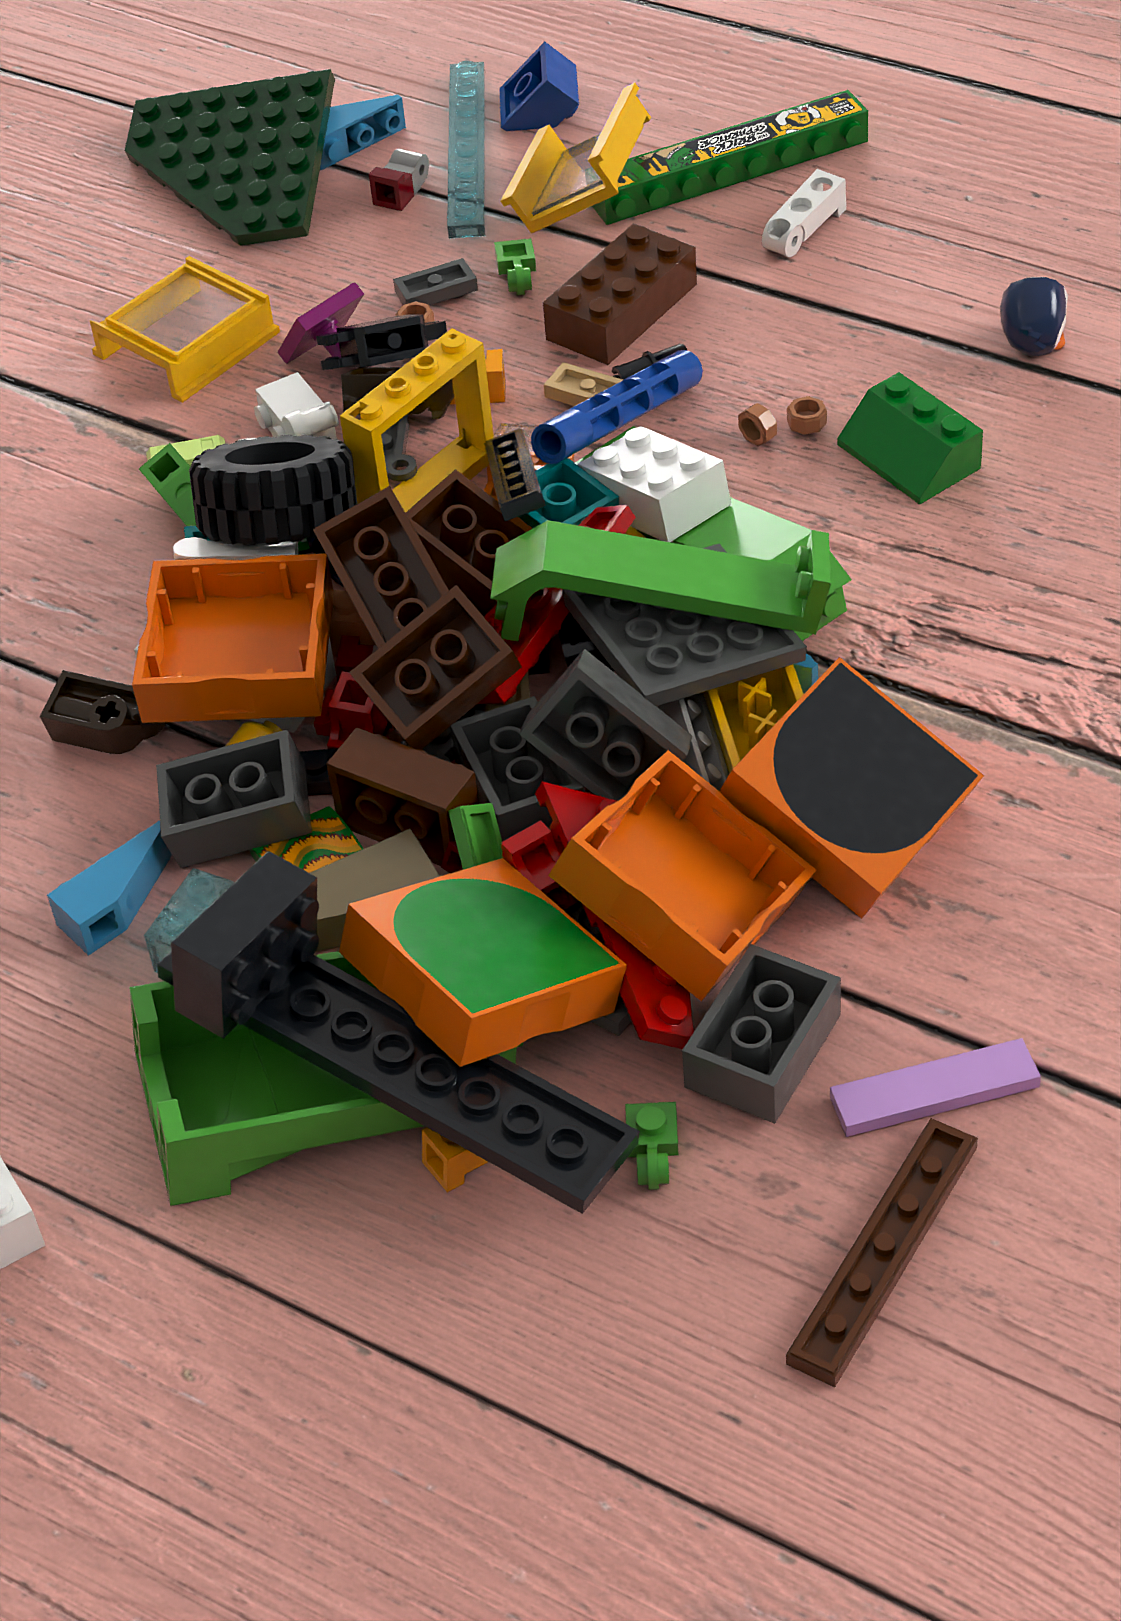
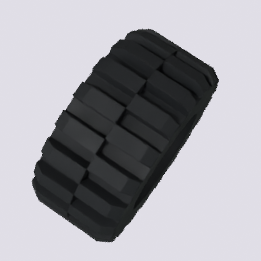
(271, 488)

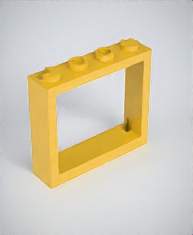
(448, 358)

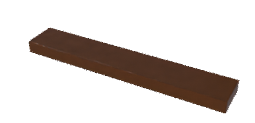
(881, 1253)

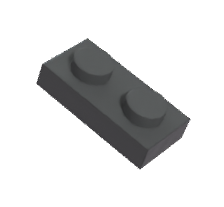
(436, 283)

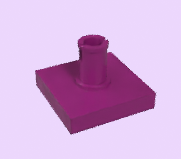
(320, 320)

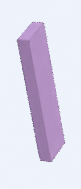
(934, 1087)

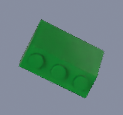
(912, 438)

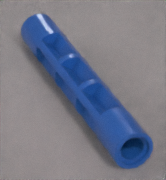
(615, 407)

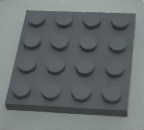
(679, 652)

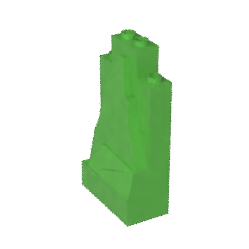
(239, 1098)

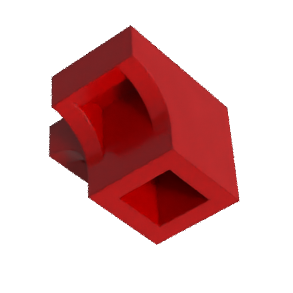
(345, 710)
(534, 855)

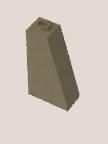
(364, 874)

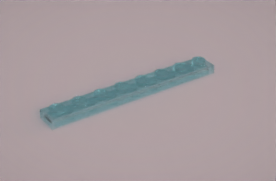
(466, 150)

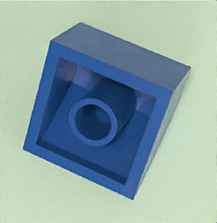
(540, 92)

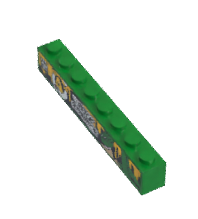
(736, 155)

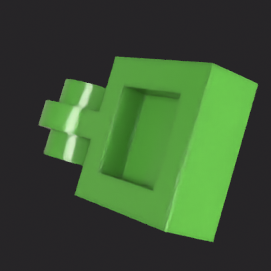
(517, 261)
(656, 1140)

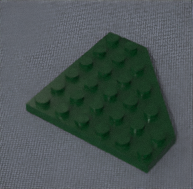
(239, 151)

